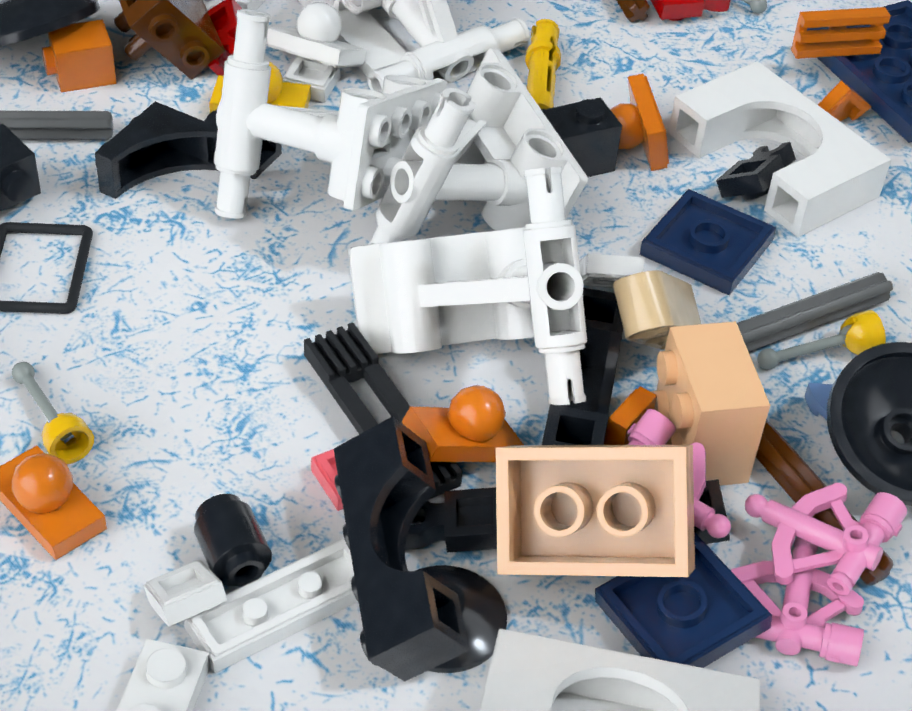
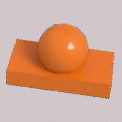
(643, 123)
(465, 430)
(48, 503)

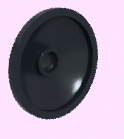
(33, 18)
(863, 409)

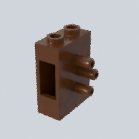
(174, 28)

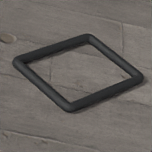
(77, 278)

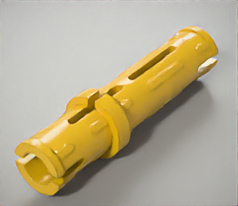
(543, 60)

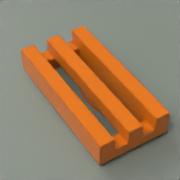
(839, 39)

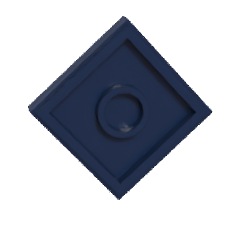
(708, 241)
(685, 617)

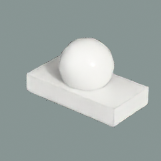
(317, 38)

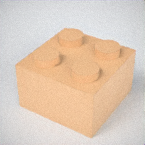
(713, 397)

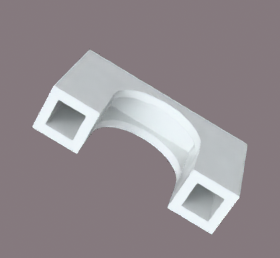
(753, 102)
(569, 676)

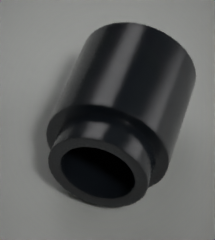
(231, 540)

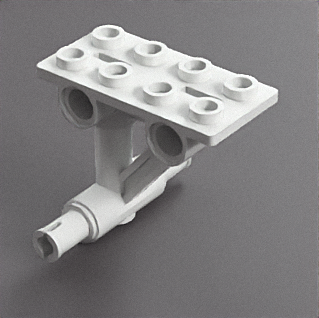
(441, 49)
(358, 140)
(477, 153)
(482, 288)

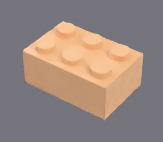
(595, 510)

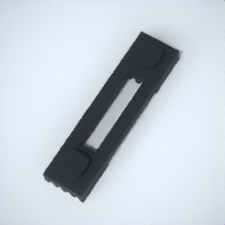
(348, 358)

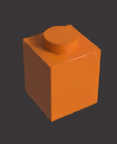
(80, 56)

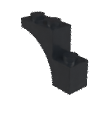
(160, 144)

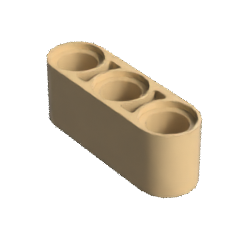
(652, 304)

